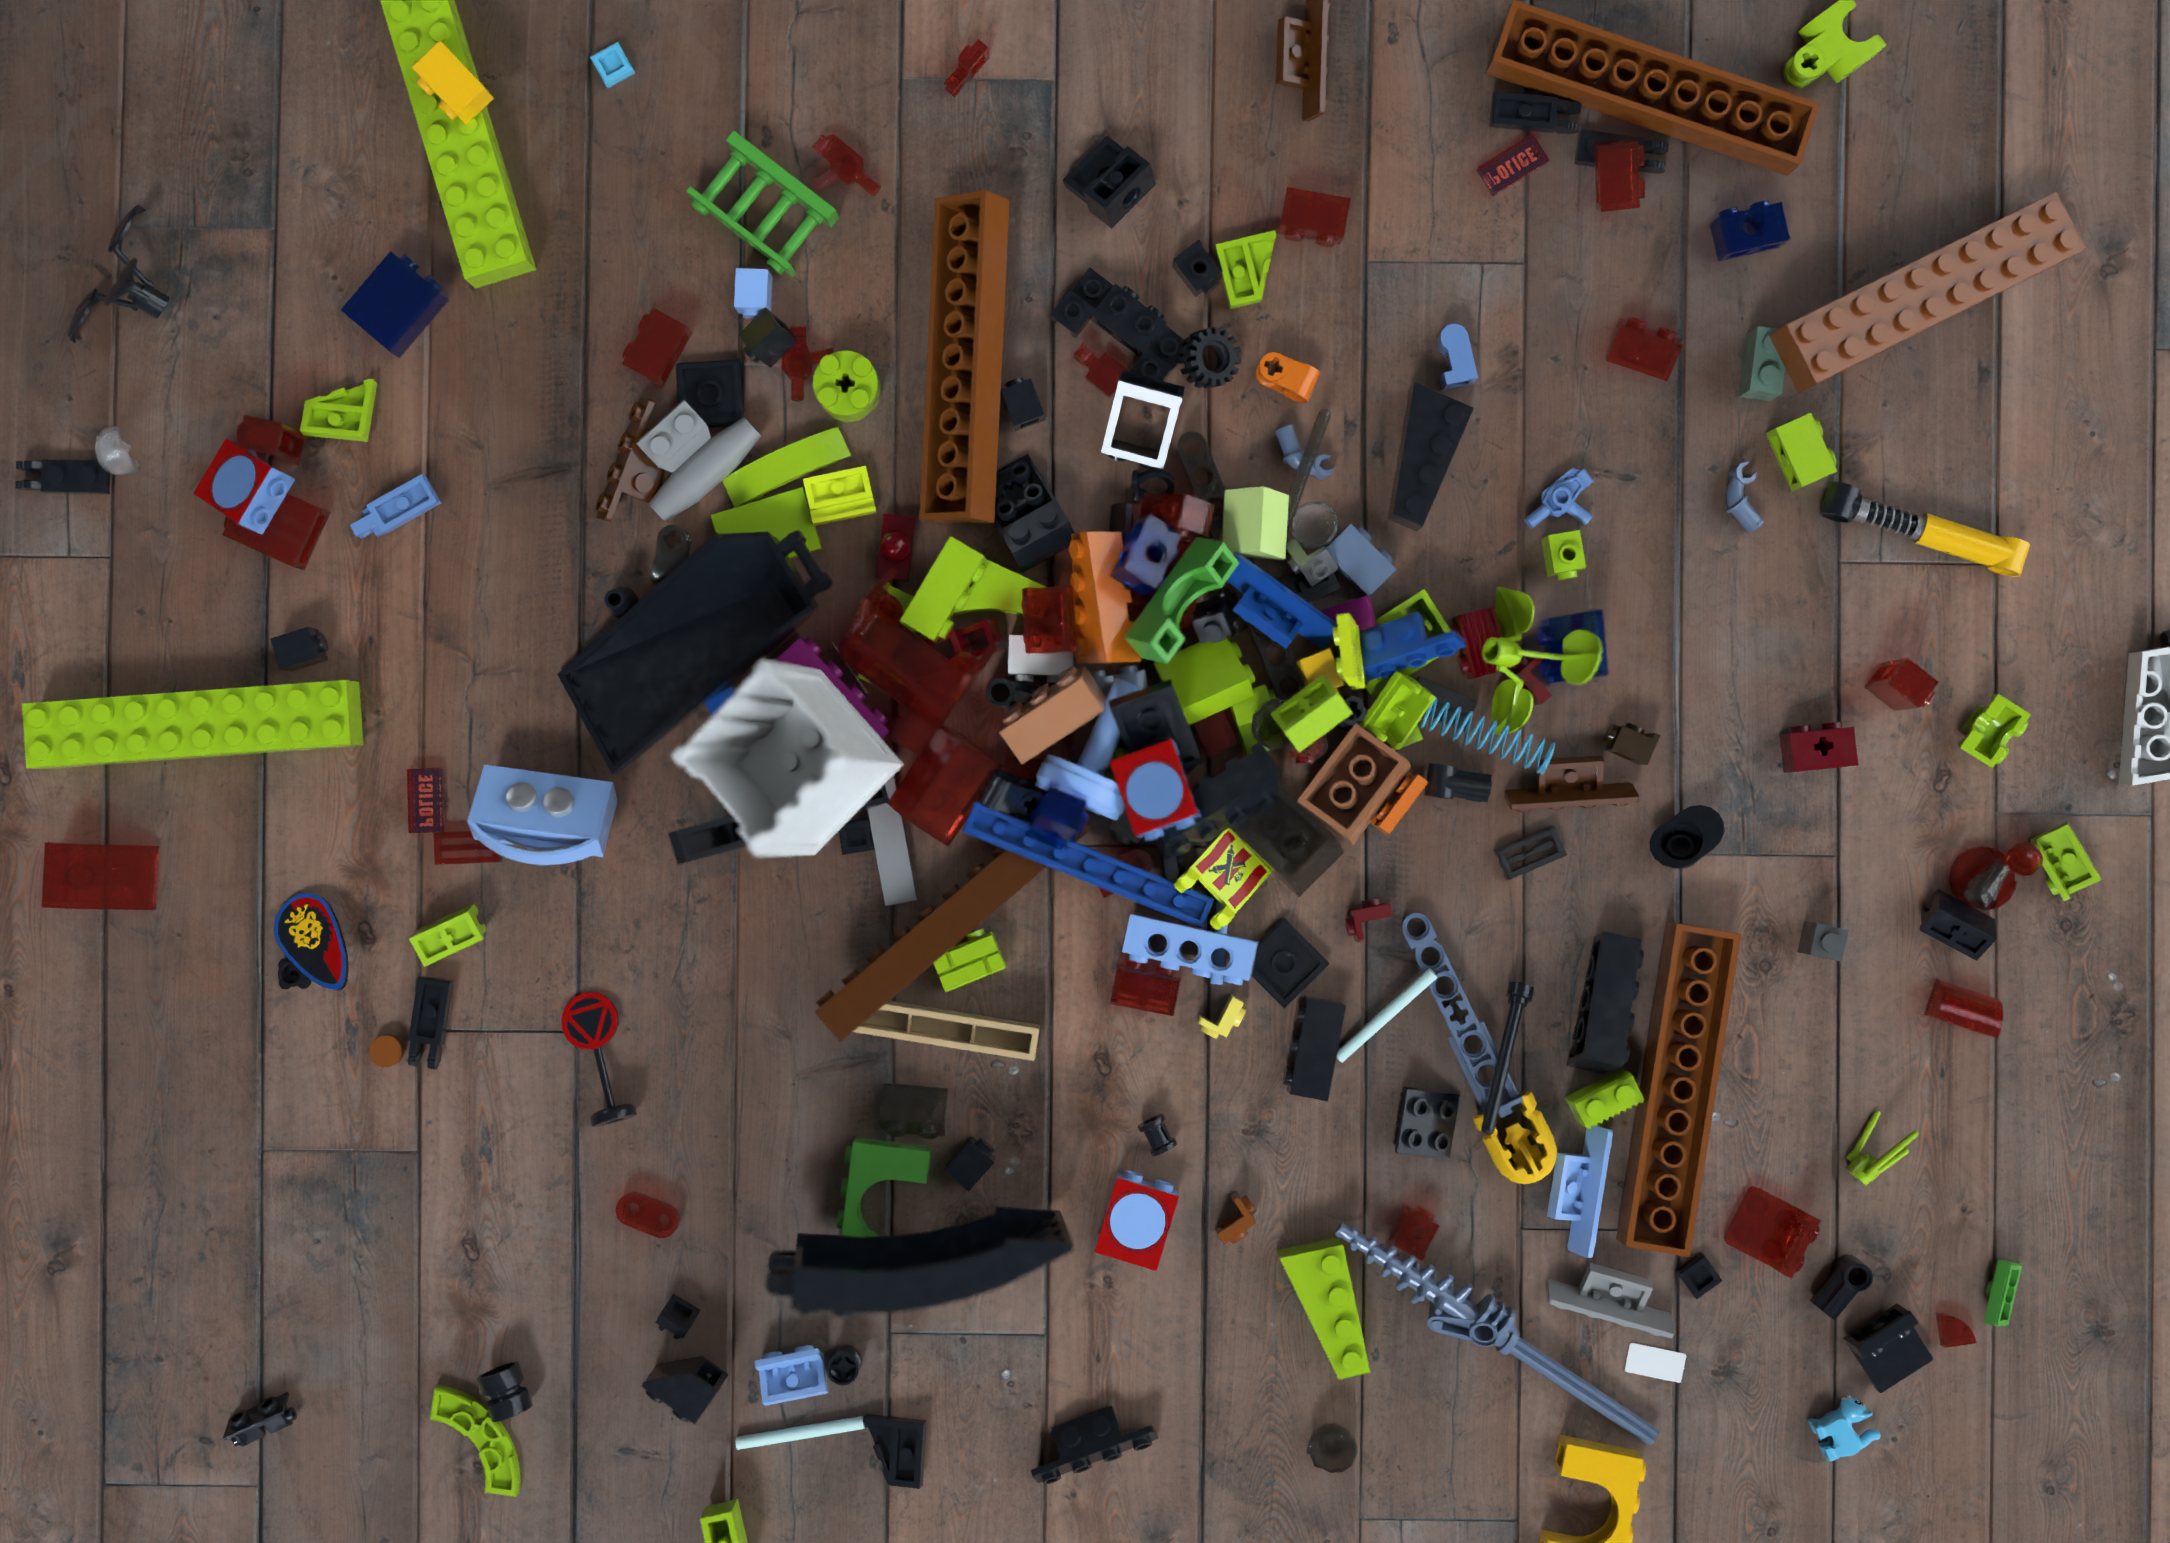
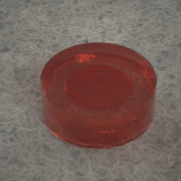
(2024, 859)

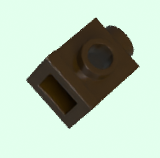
(1630, 743)

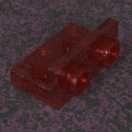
(1644, 348)

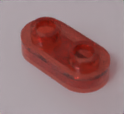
(648, 1216)

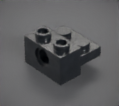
(1111, 180)

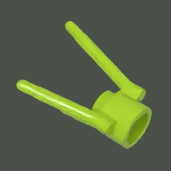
(1866, 1167)

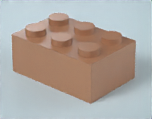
(1052, 713)
(1354, 783)

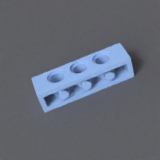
(1241, 950)

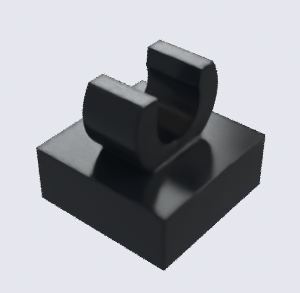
(677, 1316)

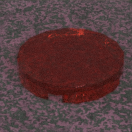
(1973, 862)

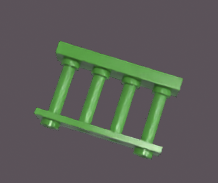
(766, 174)

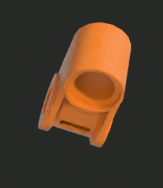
(1290, 378)

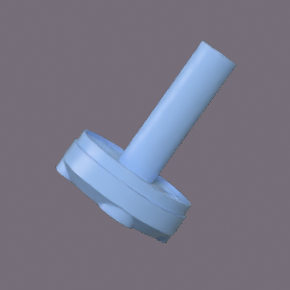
(1087, 777)

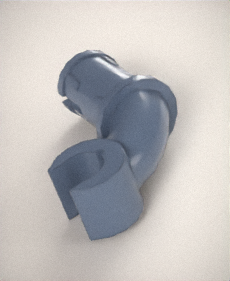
(1293, 452)
(1737, 501)

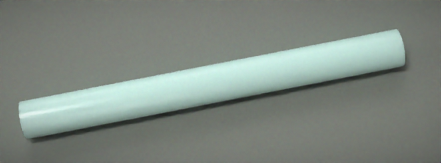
(1386, 1014)
(800, 1432)

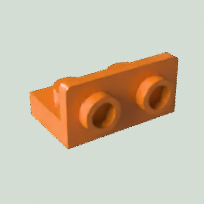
(1399, 803)

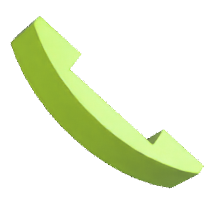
(786, 466)

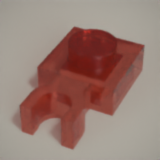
(970, 62)

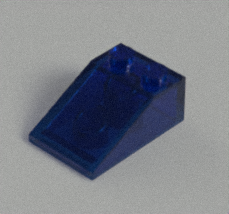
(1553, 633)

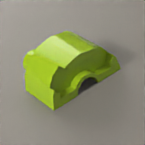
(1991, 729)

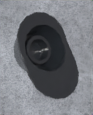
(1687, 837)

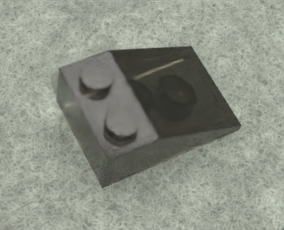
(1290, 843)

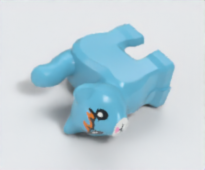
(1838, 1427)

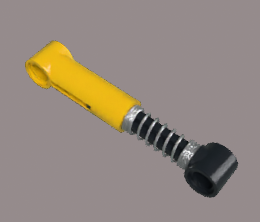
(1999, 553)

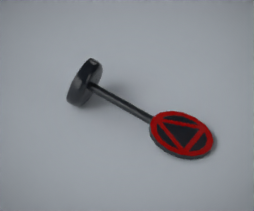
(589, 1024)

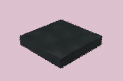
(712, 390)
(1286, 963)

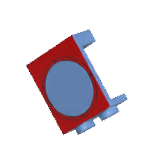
(243, 487)
(1155, 790)

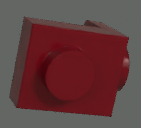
(1531, 683)
(1370, 910)

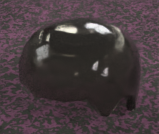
(1266, 728)
(1332, 1448)

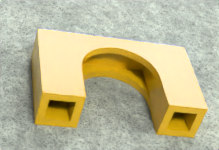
(1611, 1467)

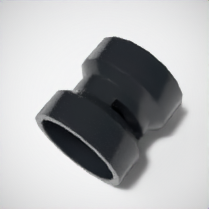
(842, 1371)

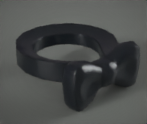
(1138, 478)

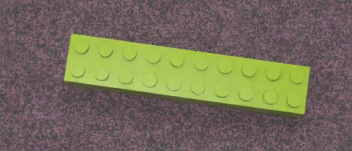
(461, 156)
(192, 724)

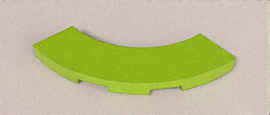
(491, 1438)

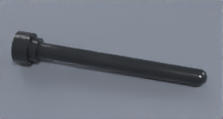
(1519, 996)

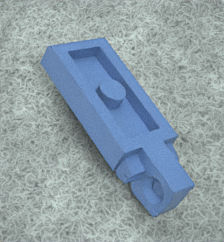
(397, 508)

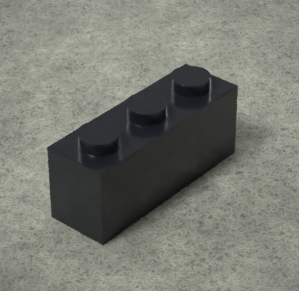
(1314, 1048)

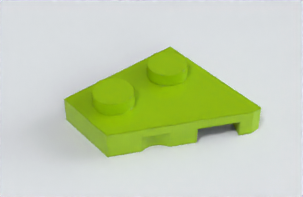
(341, 413)

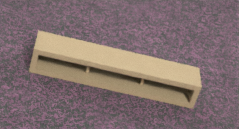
(953, 1030)

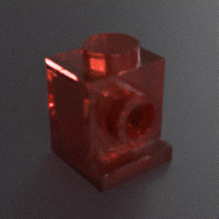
(1402, 1234)

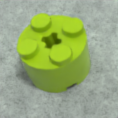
(834, 372)

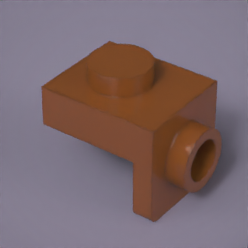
(1236, 1227)

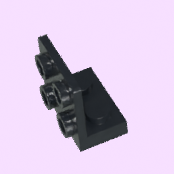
(1889, 1347)

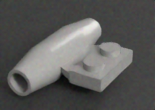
(695, 458)

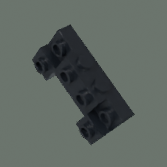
(1123, 318)

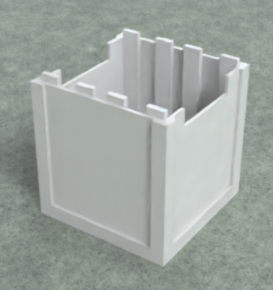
(789, 759)

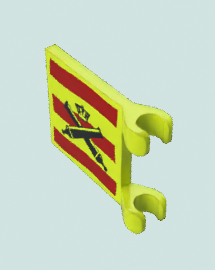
(1229, 874)

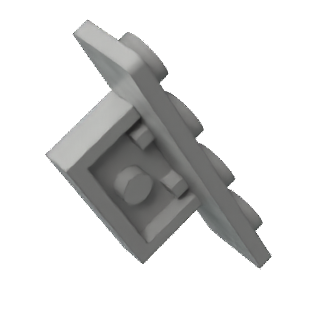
(1614, 1298)

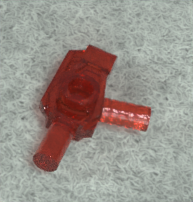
(844, 165)
(798, 362)

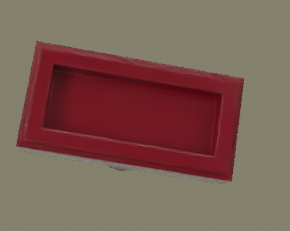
(896, 546)

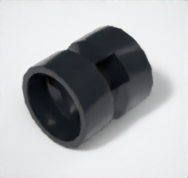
(505, 1392)

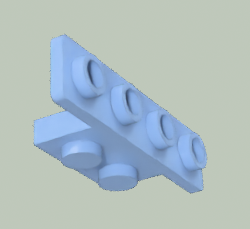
(1579, 1189)

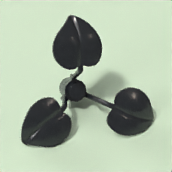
(142, 296)

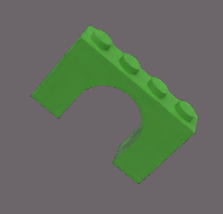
(874, 1162)

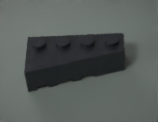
(1426, 449)
(1227, 801)
(1607, 1004)

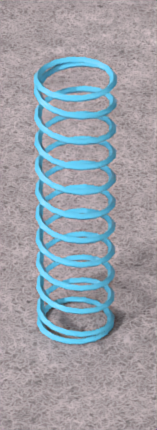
(1492, 728)

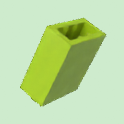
(1208, 678)

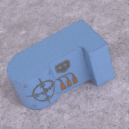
(1458, 357)

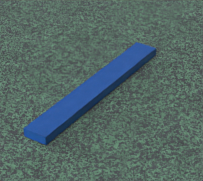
(1090, 866)

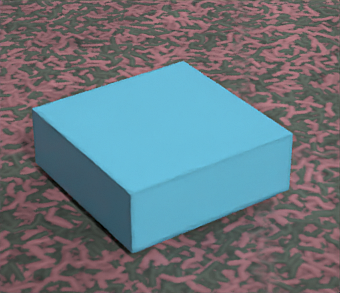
(612, 64)

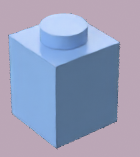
(752, 291)

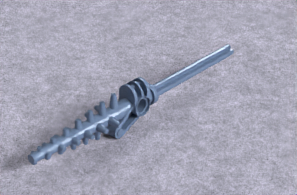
(1486, 1326)

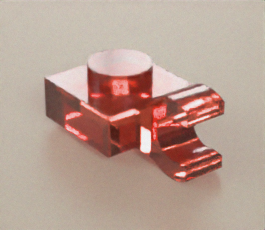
(1103, 372)

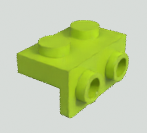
(2065, 861)

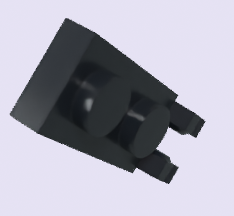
(1532, 113)
(1586, 157)
(66, 477)
(429, 1019)

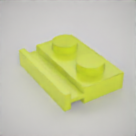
(839, 495)
(1350, 663)

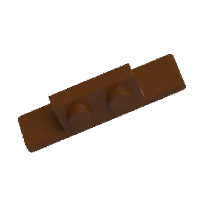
(1304, 56)
(633, 471)
(1570, 784)

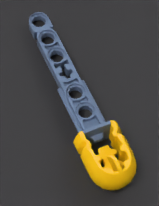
(1529, 1161)

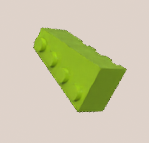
(1326, 1292)

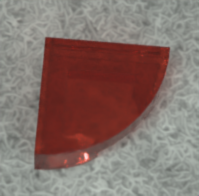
(1953, 1331)

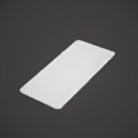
(1655, 1362)

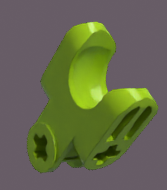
(1829, 48)

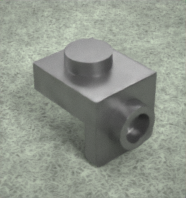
(1315, 566)

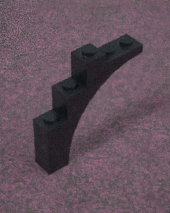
(723, 834)

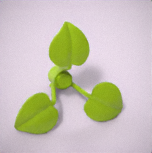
(1515, 616)

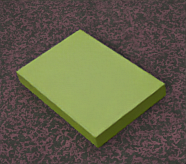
(775, 515)

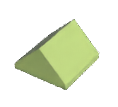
(1255, 522)

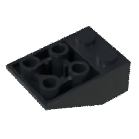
(1029, 515)

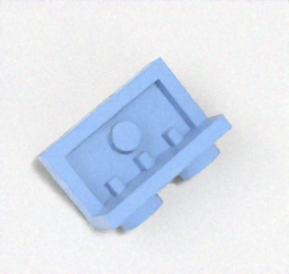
(792, 1375)

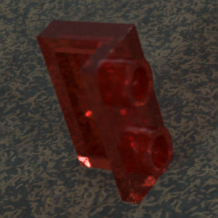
(1048, 620)

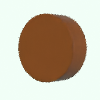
(386, 1050)

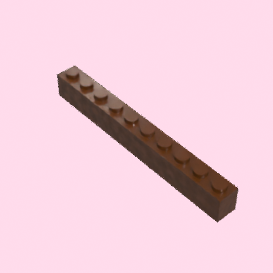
(927, 942)

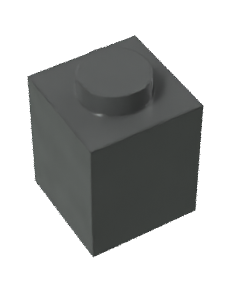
(1823, 941)

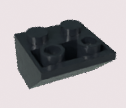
(685, 1386)

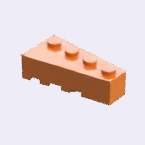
(1099, 600)

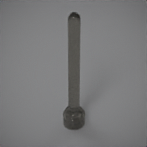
(1306, 464)

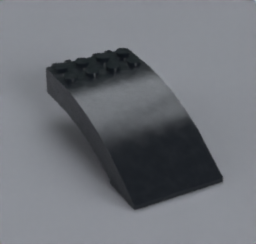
(916, 1268)

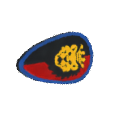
(313, 940)

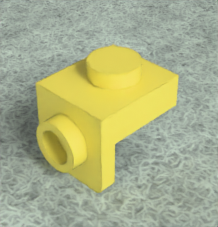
(1230, 1016)

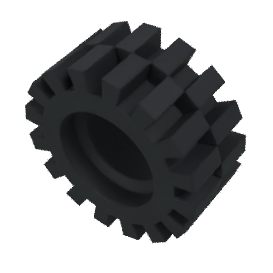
(1225, 358)

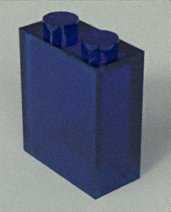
(395, 303)

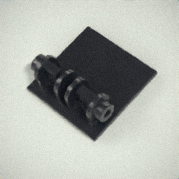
(1426, 1123)

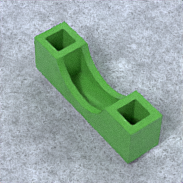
(1201, 569)

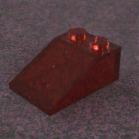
(100, 876)

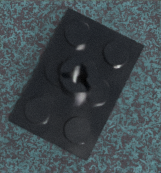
(1155, 717)

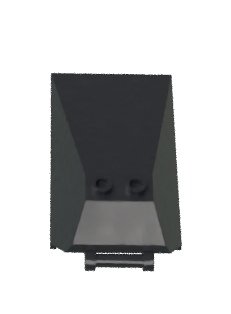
(690, 639)

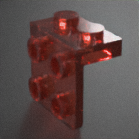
(1772, 1231)

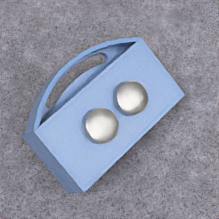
(542, 814)

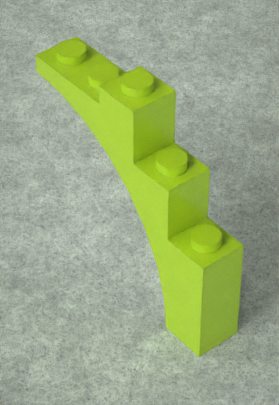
(997, 591)

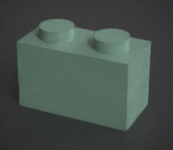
(1761, 367)

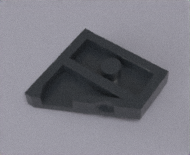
(899, 1448)

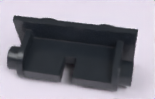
(247, 1425)

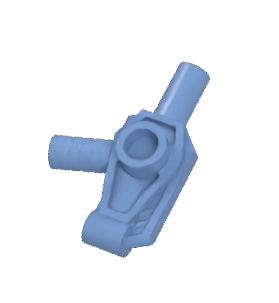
(1560, 498)

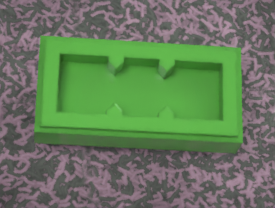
(2002, 1292)

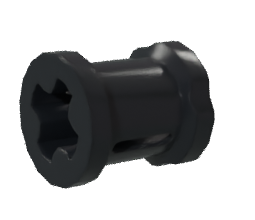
(1157, 1134)

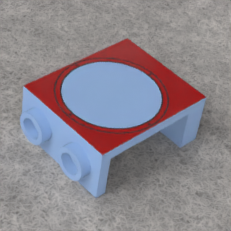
(1137, 1220)

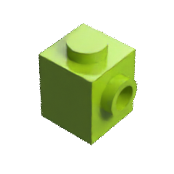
(1564, 554)

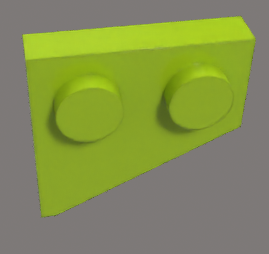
(1245, 267)

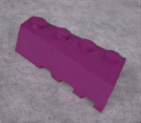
(806, 654)

